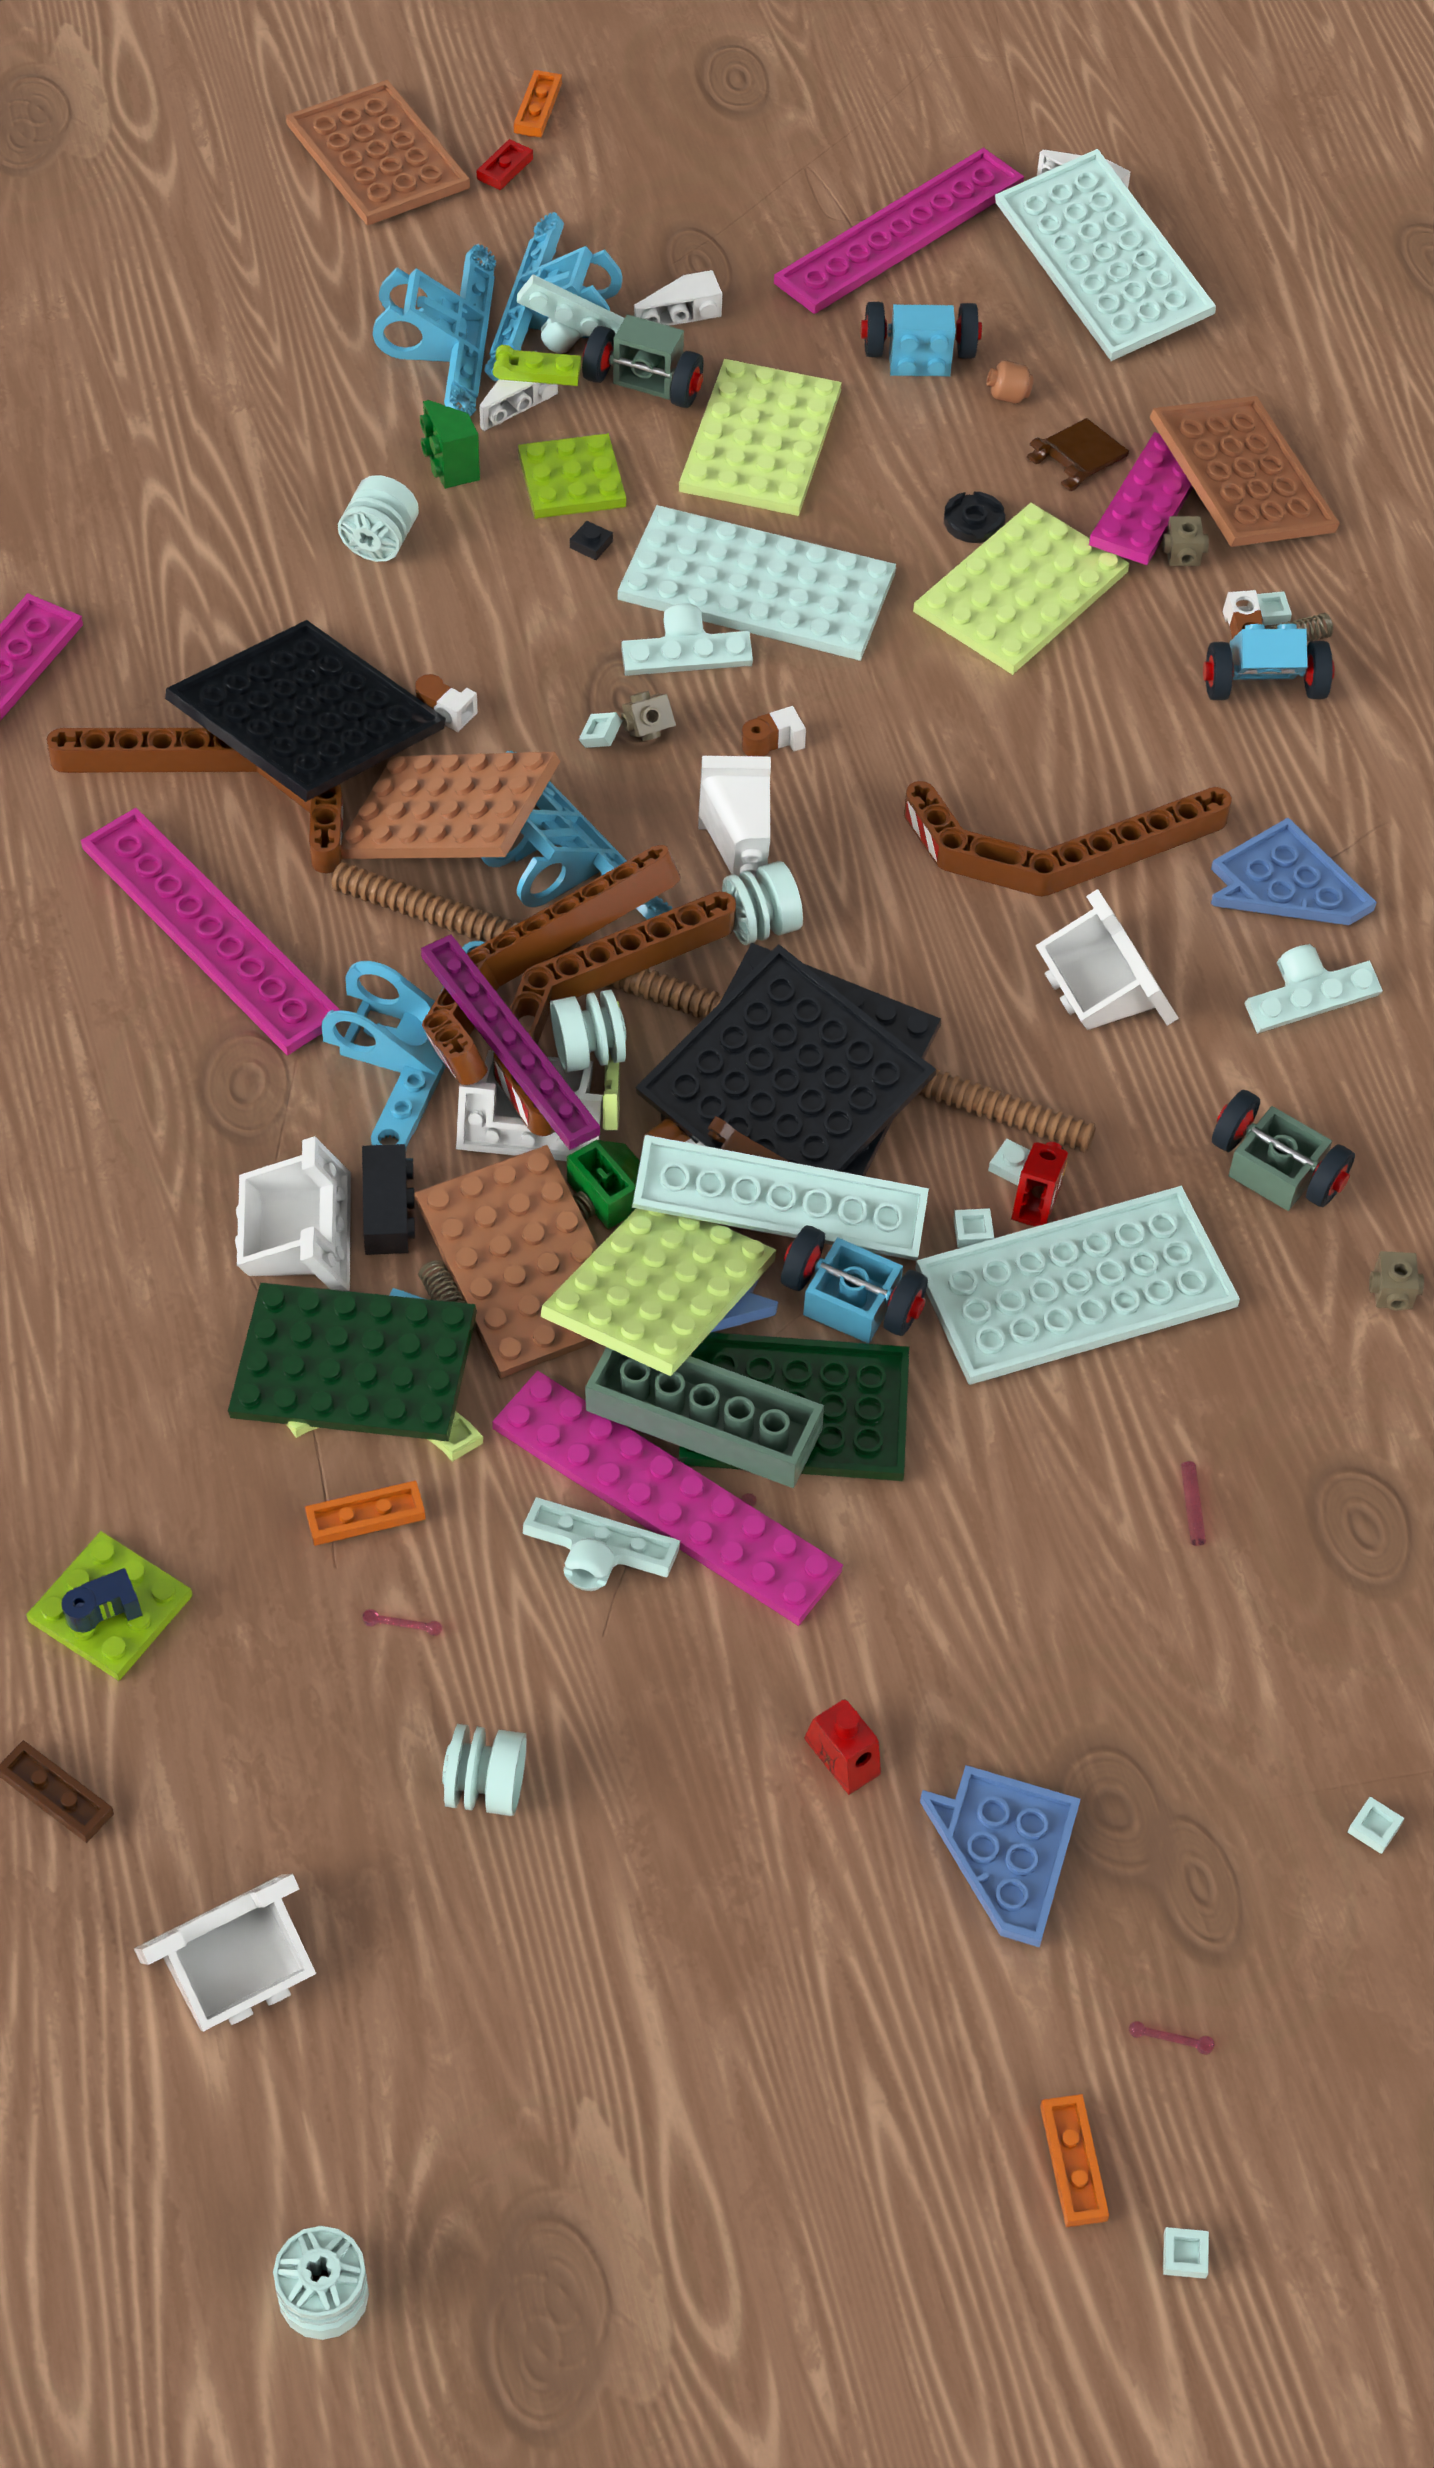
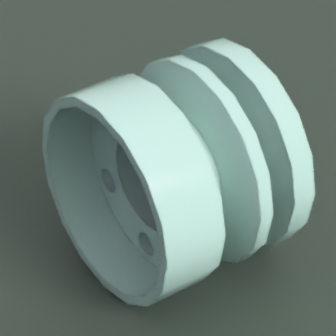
(378, 518)
(765, 902)
(587, 1031)
(484, 1769)
(334, 2302)

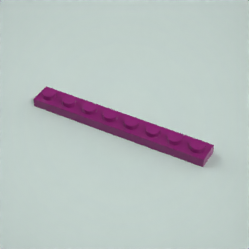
(510, 1042)

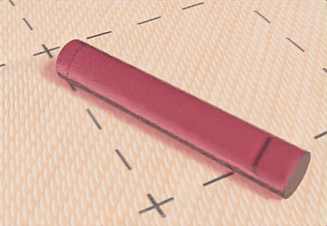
(1193, 1503)

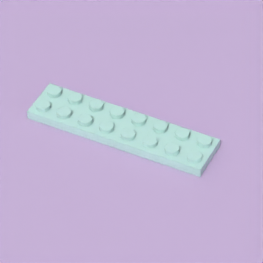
(779, 1196)

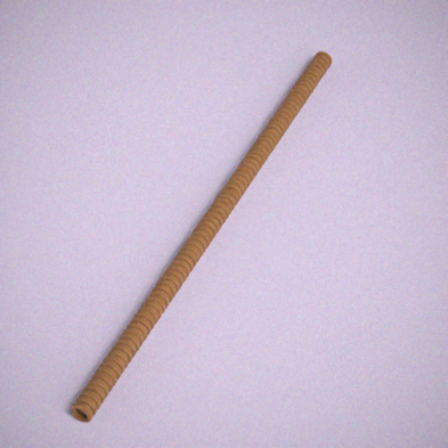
(700, 1002)

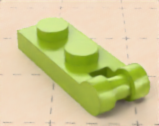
(536, 366)

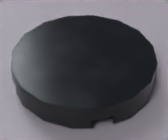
(973, 516)

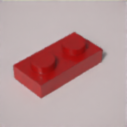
(504, 164)

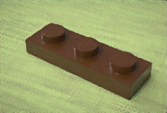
(55, 1791)

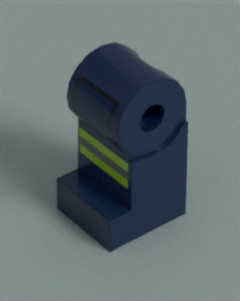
(100, 1600)

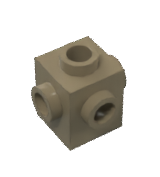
(1185, 541)
(647, 715)
(1396, 1280)

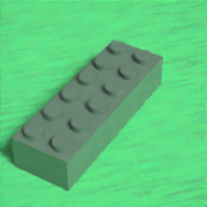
(710, 1413)

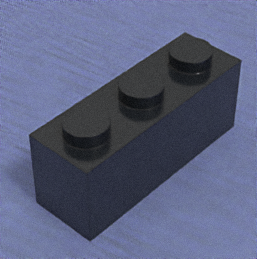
(387, 1199)

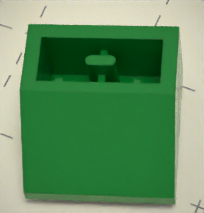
(450, 444)
(607, 1176)

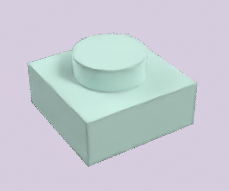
(1274, 608)
(600, 730)
(1009, 1161)
(972, 1226)
(1375, 1825)
(1185, 2252)

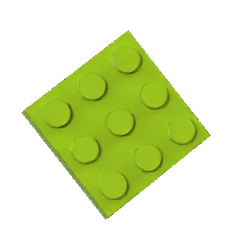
(571, 476)
(115, 1641)

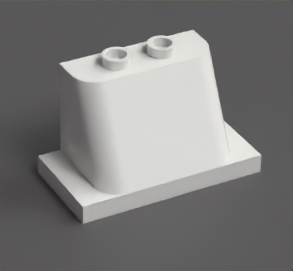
(737, 809)
(1101, 969)
(492, 1124)
(297, 1218)
(234, 1954)

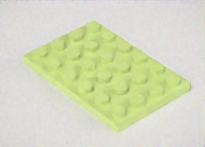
(760, 437)
(1021, 588)
(658, 1286)

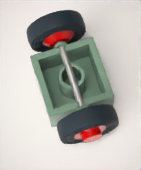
(645, 359)
(1280, 1154)

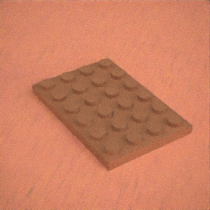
(377, 152)
(1244, 471)
(449, 806)
(509, 1245)

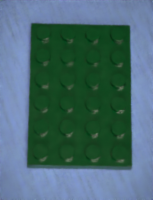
(353, 1361)
(856, 1382)

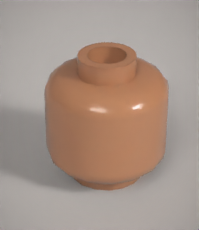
(1010, 382)

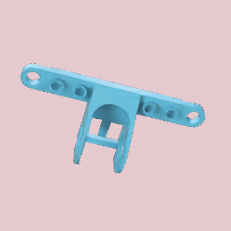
(564, 272)
(449, 323)
(581, 855)
(396, 1049)

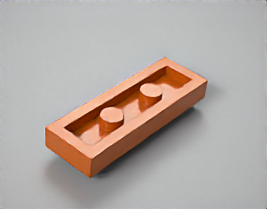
(537, 103)
(365, 1513)
(1074, 2160)

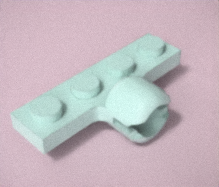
(567, 313)
(686, 646)
(1310, 989)
(598, 1544)

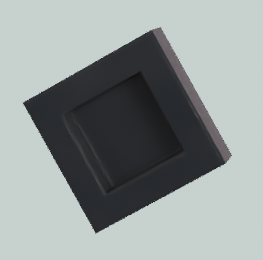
(591, 540)

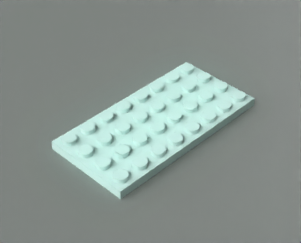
(1105, 254)
(758, 582)
(1076, 1284)

